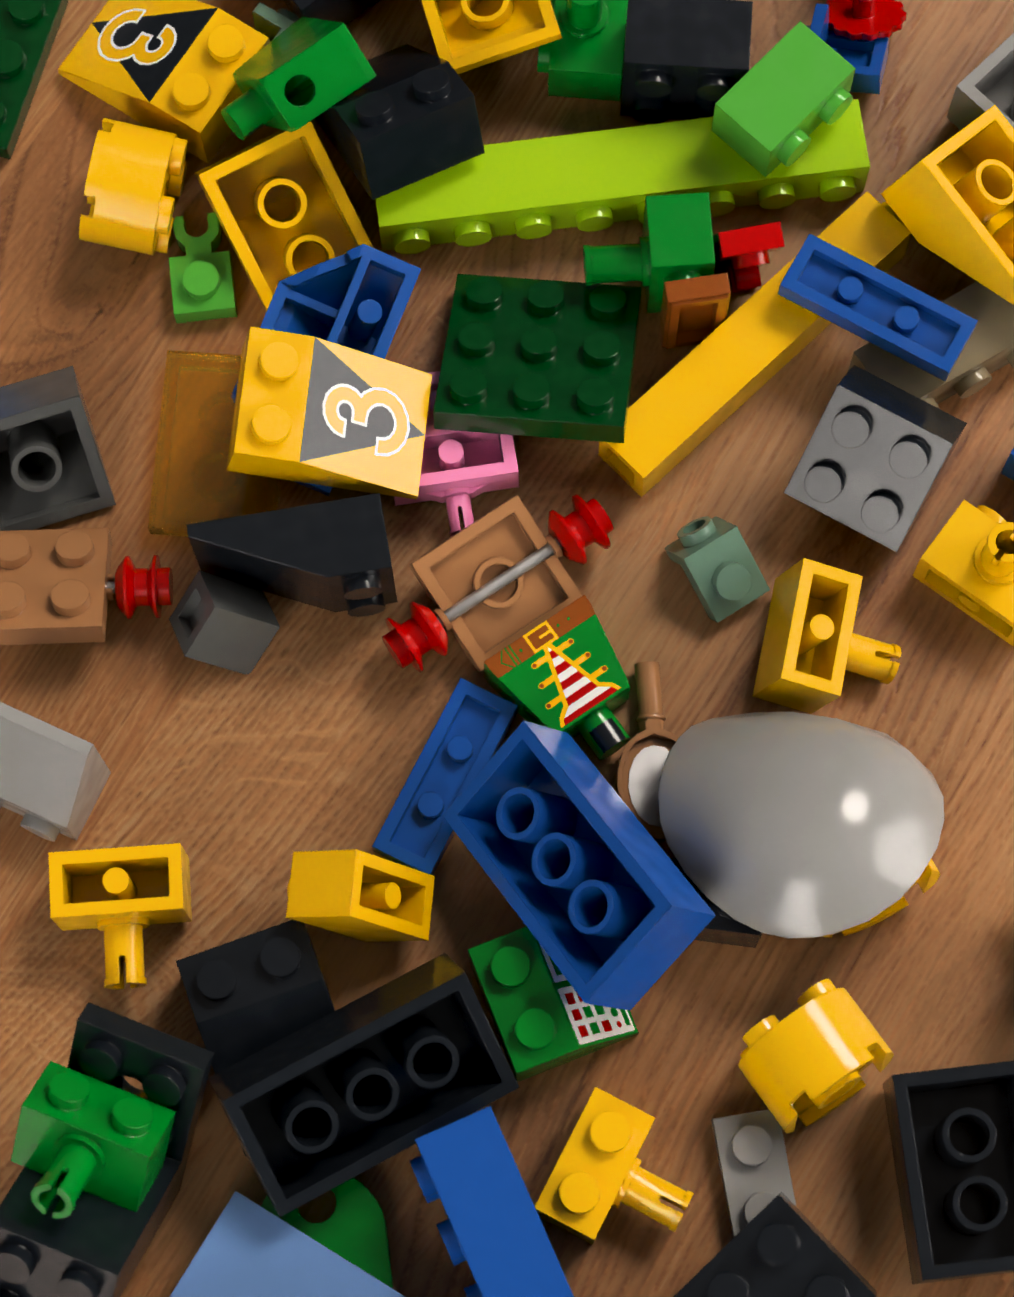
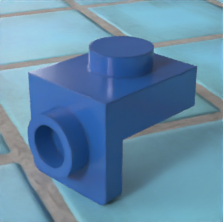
(865, 55)

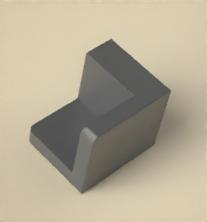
(224, 623)

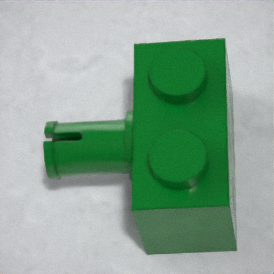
(591, 50)
(672, 247)
(89, 1141)

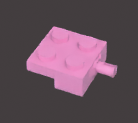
(462, 467)

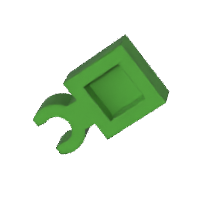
(202, 278)

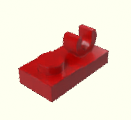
(747, 250)

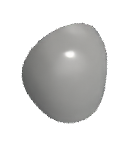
(798, 819)

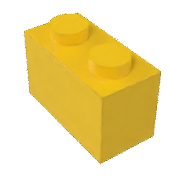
(360, 895)

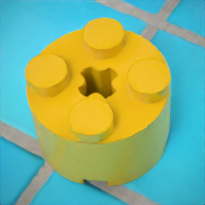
(130, 187)
(812, 1056)

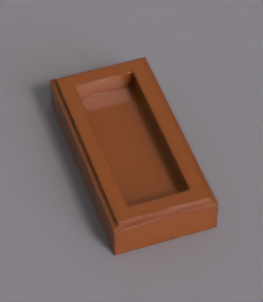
(693, 309)

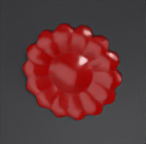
(865, 18)

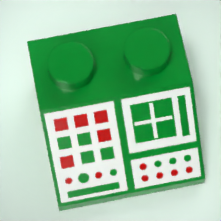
(537, 1008)

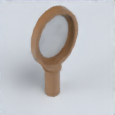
(646, 753)

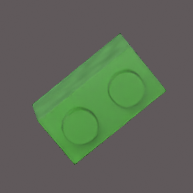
(784, 100)

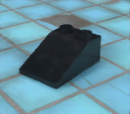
(404, 121)
(310, 553)
(255, 991)

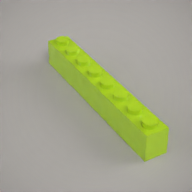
(605, 178)

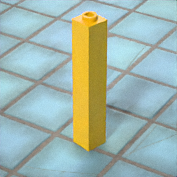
(740, 356)

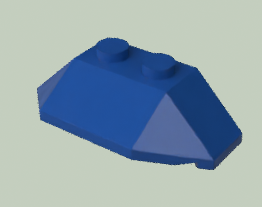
(345, 301)

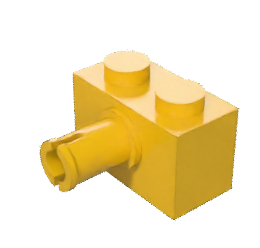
(974, 567)
(812, 639)
(121, 895)
(603, 1171)

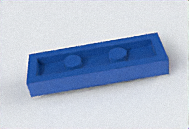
(877, 307)
(452, 757)

